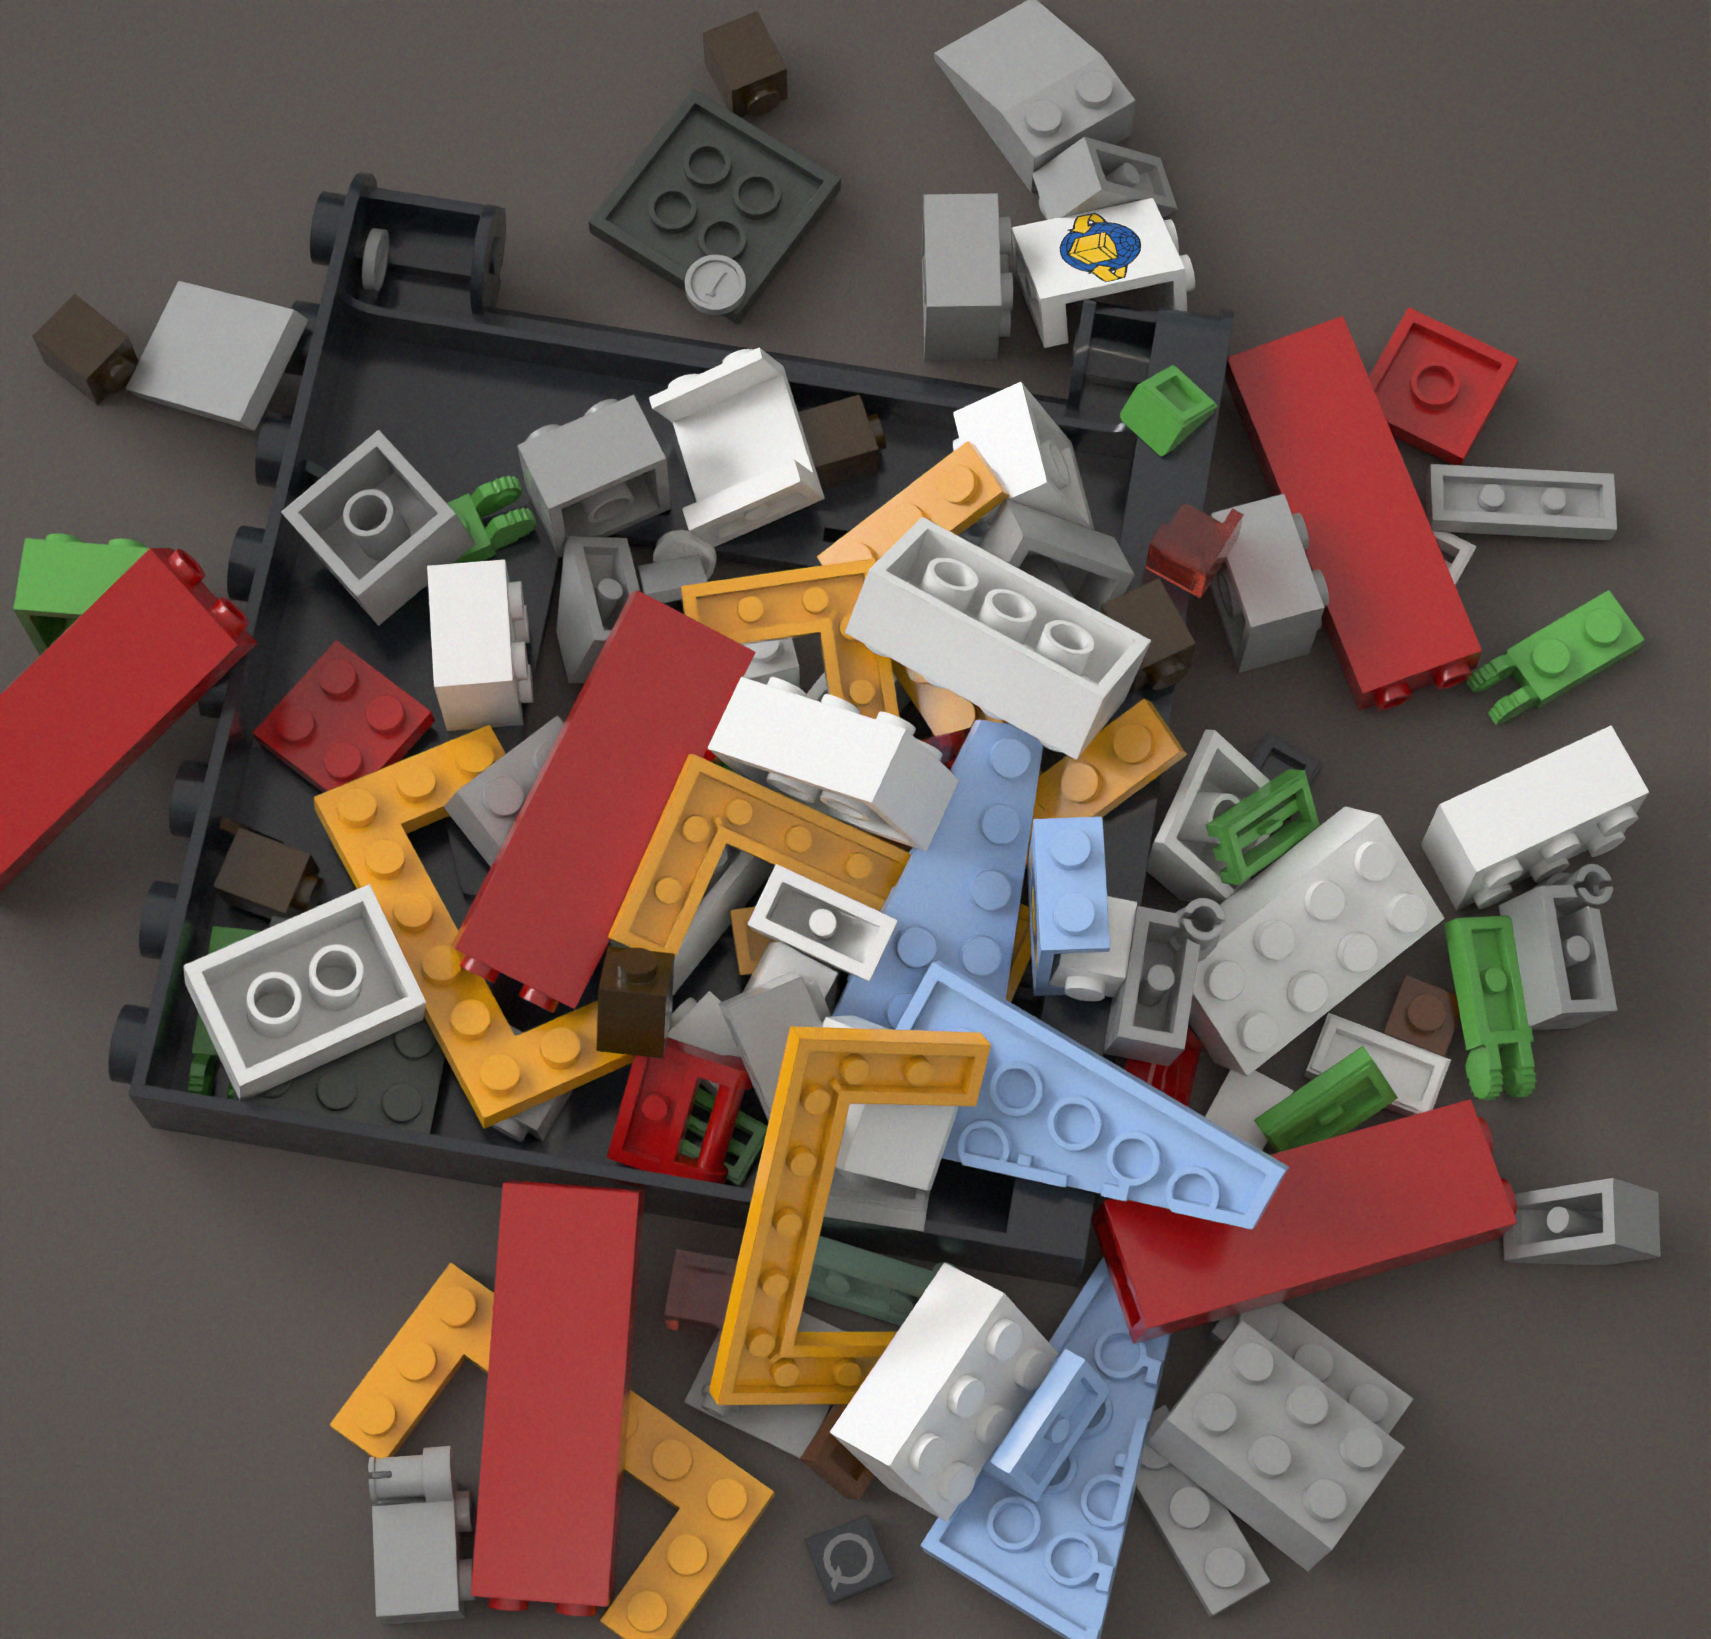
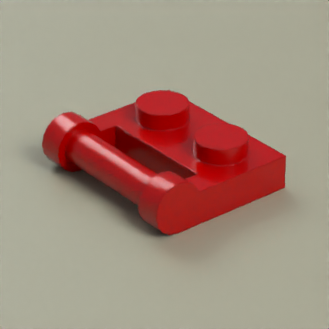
(660, 1106)

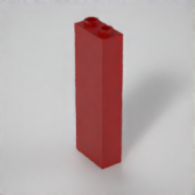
(1338, 464)
(108, 696)
(599, 801)
(1336, 1218)
(557, 1396)

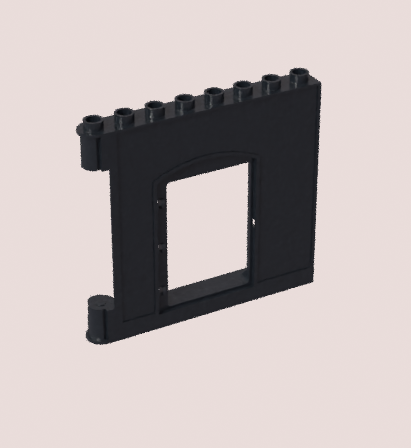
(456, 397)

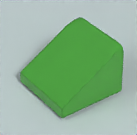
(1166, 409)

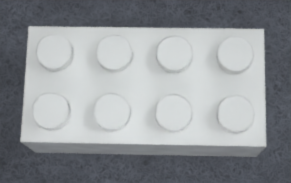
(997, 637)
(1307, 938)

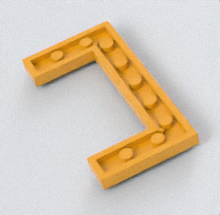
(792, 607)
(1120, 756)
(724, 808)
(369, 831)
(820, 1075)
(712, 1494)

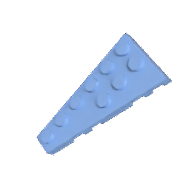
(967, 888)
(1082, 1121)
(1064, 1550)

